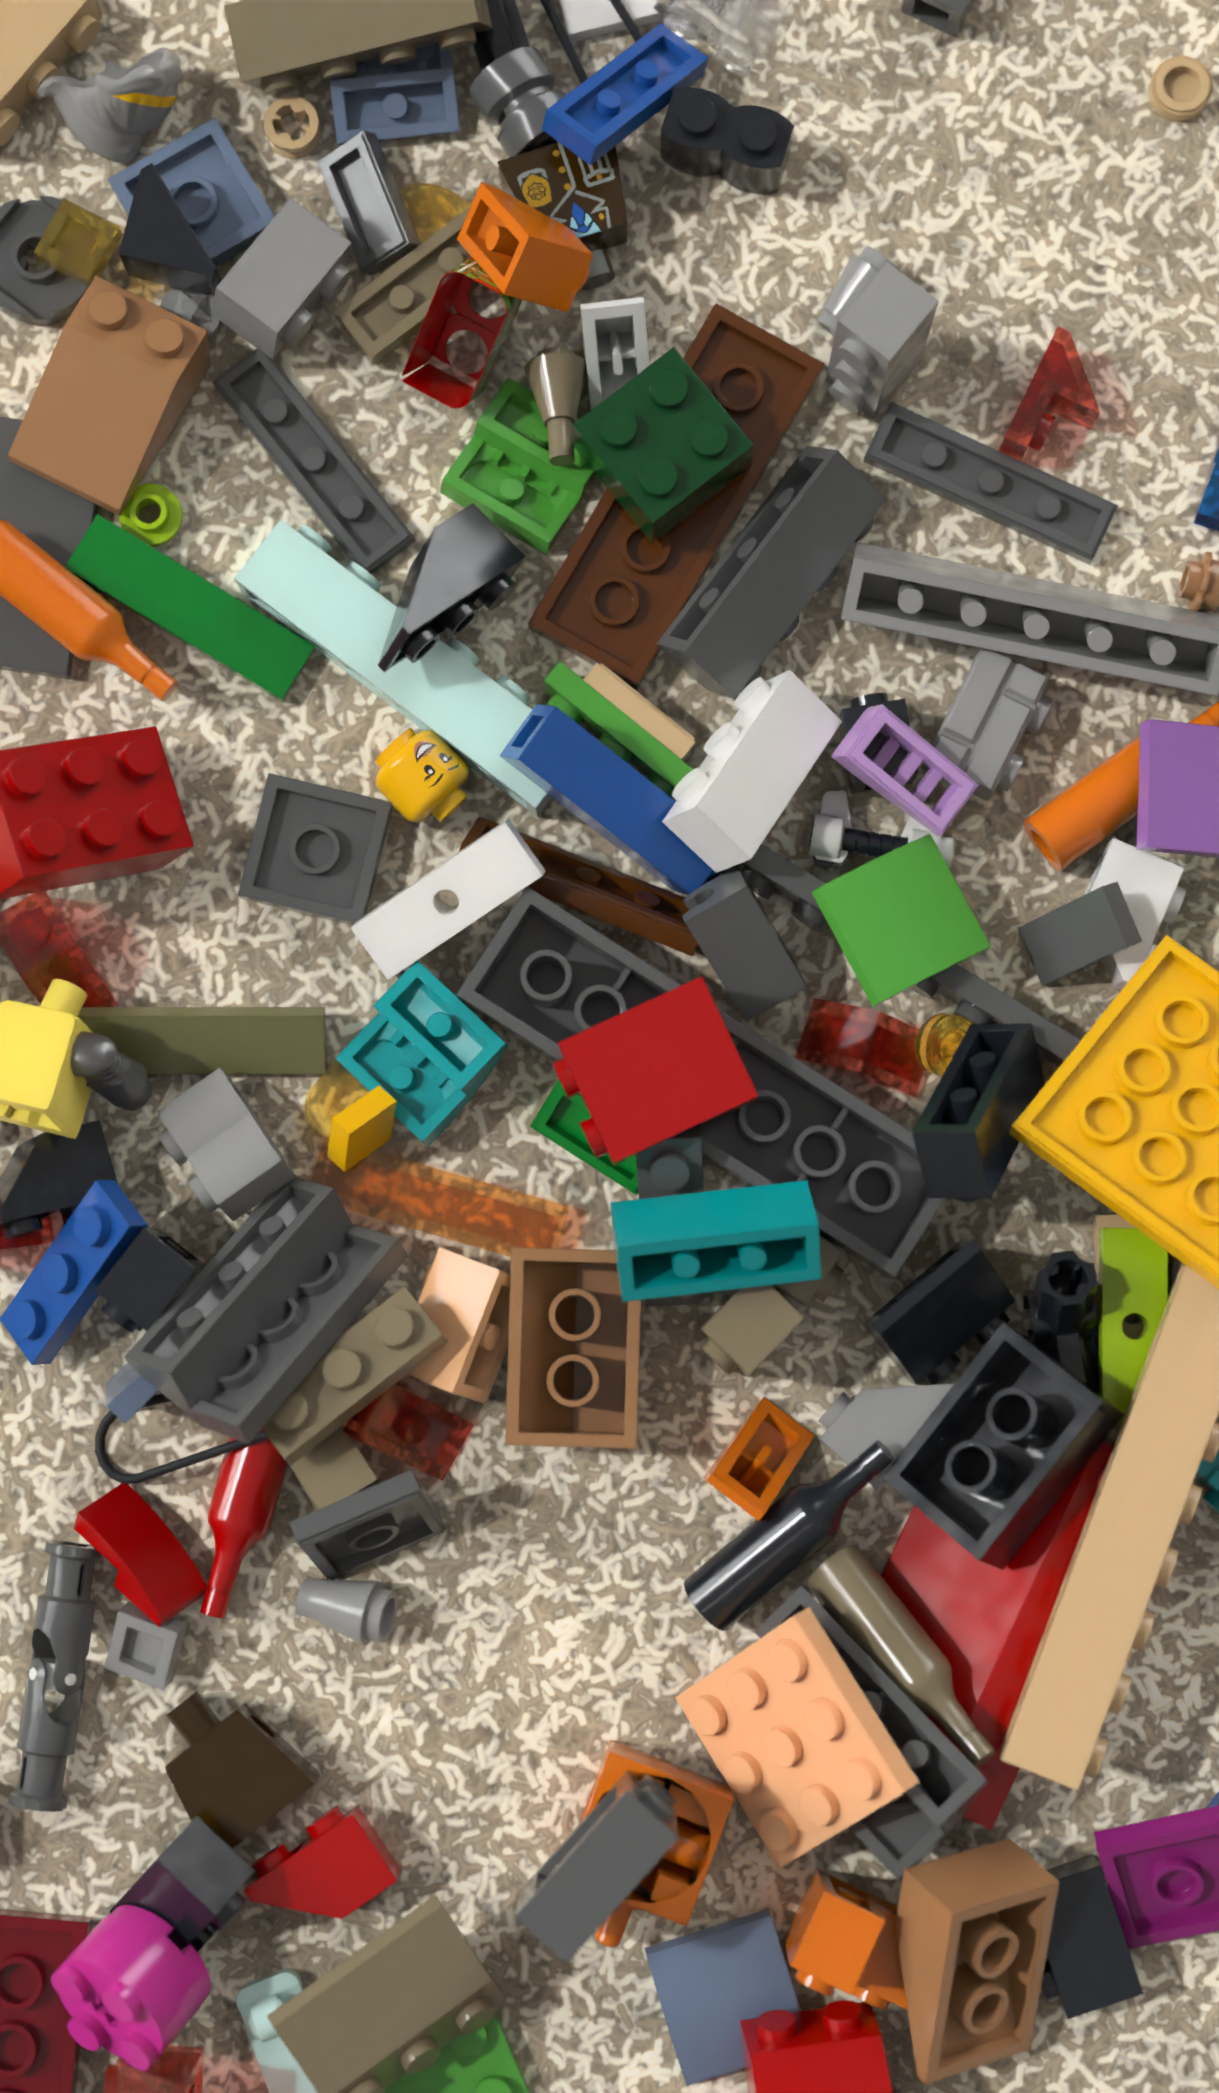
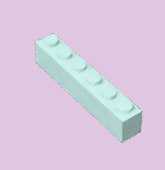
(349, 625)

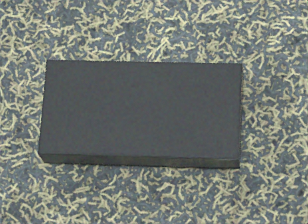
(368, 203)
(1080, 933)

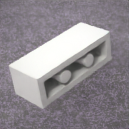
(751, 770)

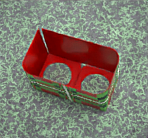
(441, 324)

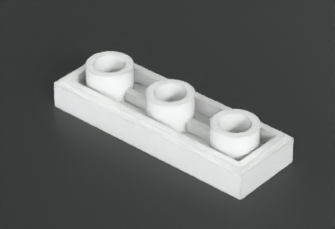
(420, 921)

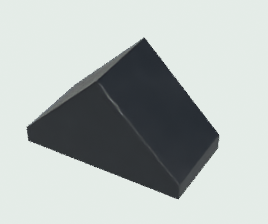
(161, 242)

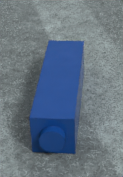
(605, 795)

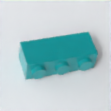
(716, 1241)

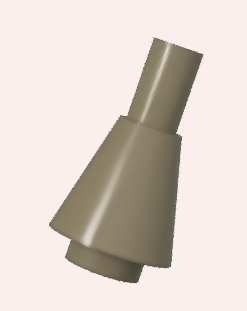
(557, 385)

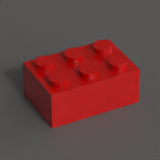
(87, 811)

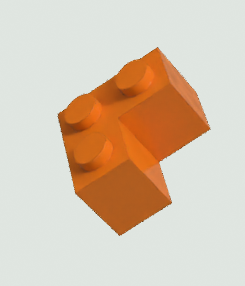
(846, 1943)

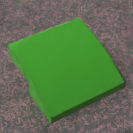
(511, 474)
(901, 919)

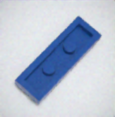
(624, 94)
(71, 1270)

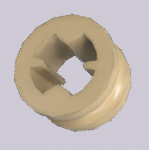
(283, 143)

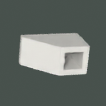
(1150, 894)

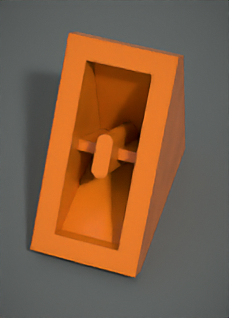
(759, 1458)

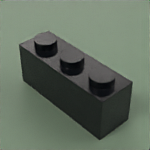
(968, 1120)

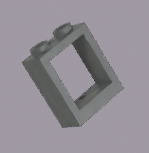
(599, 1864)

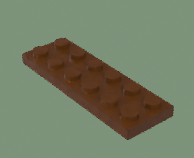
(616, 585)

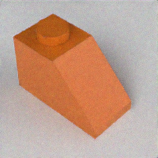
(524, 249)

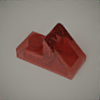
(1057, 387)
(411, 1430)

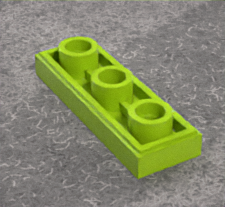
(1130, 1282)

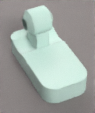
(255, 2003)

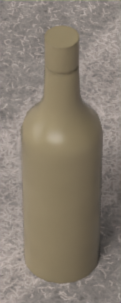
(896, 1642)

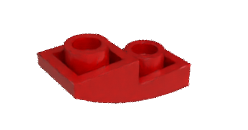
(148, 1556)

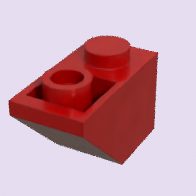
(330, 1871)

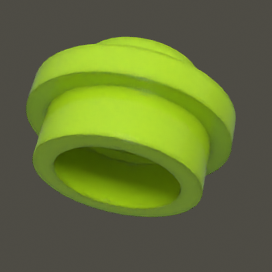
(167, 524)

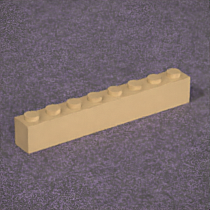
(1124, 1545)

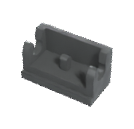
(742, 944)

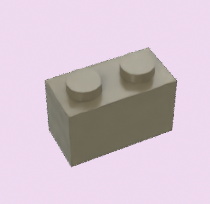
(748, 1328)

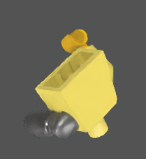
(56, 1061)

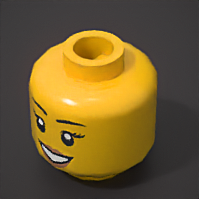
(422, 776)

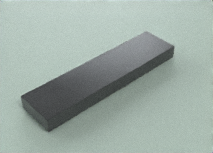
(314, 461)
(990, 483)

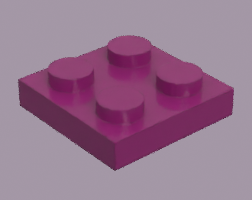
(1163, 1875)

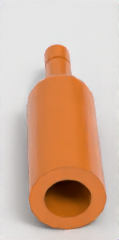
(71, 611)
(1094, 805)

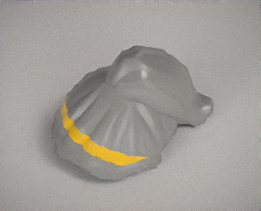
(118, 104)

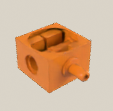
(699, 1806)

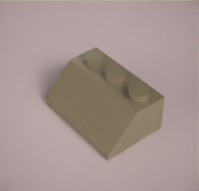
(389, 2006)

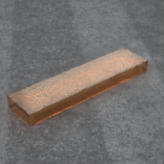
(443, 1203)

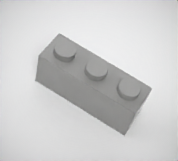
(879, 341)

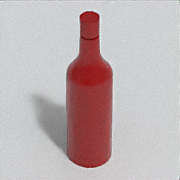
(240, 1515)

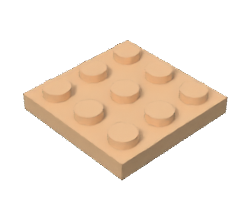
(796, 1738)

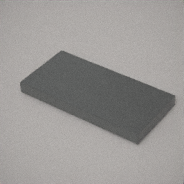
(57, 524)

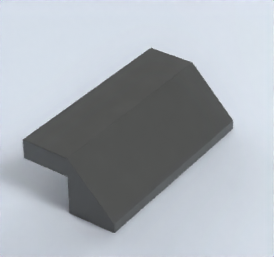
(265, 1309)
(923, 1816)

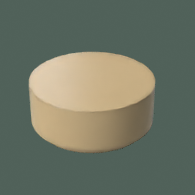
(1180, 88)

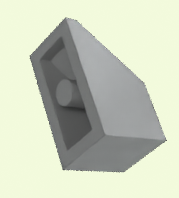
(882, 1415)

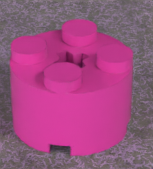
(131, 1986)

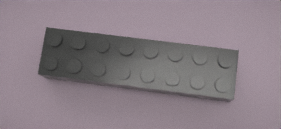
(559, 976)

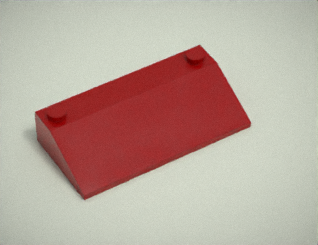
(990, 1616)

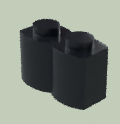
(713, 138)

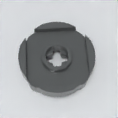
(28, 296)

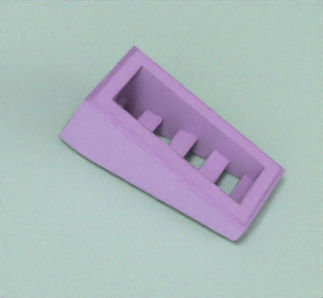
(919, 751)

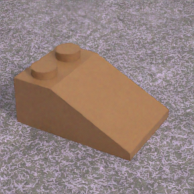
(110, 395)
(973, 1955)

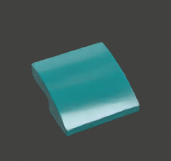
(423, 1052)

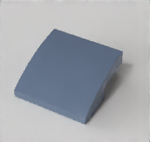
(398, 99)
(714, 1982)

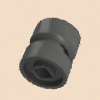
(515, 96)

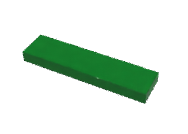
(189, 608)

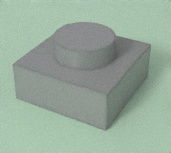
(143, 1649)

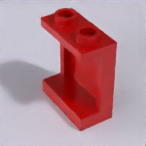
(654, 1072)

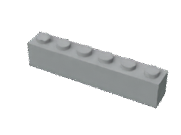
(1033, 618)

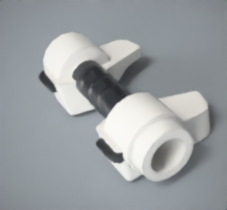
(835, 839)

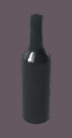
(779, 1542)

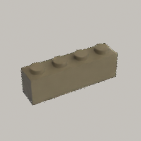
(300, 38)

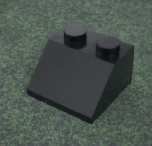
(940, 1313)

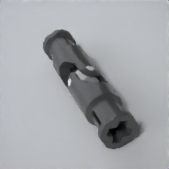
(57, 1663)

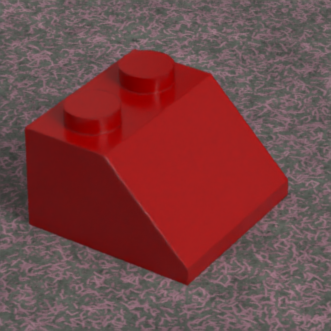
(816, 2051)

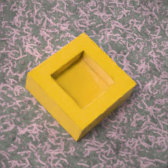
(361, 1128)

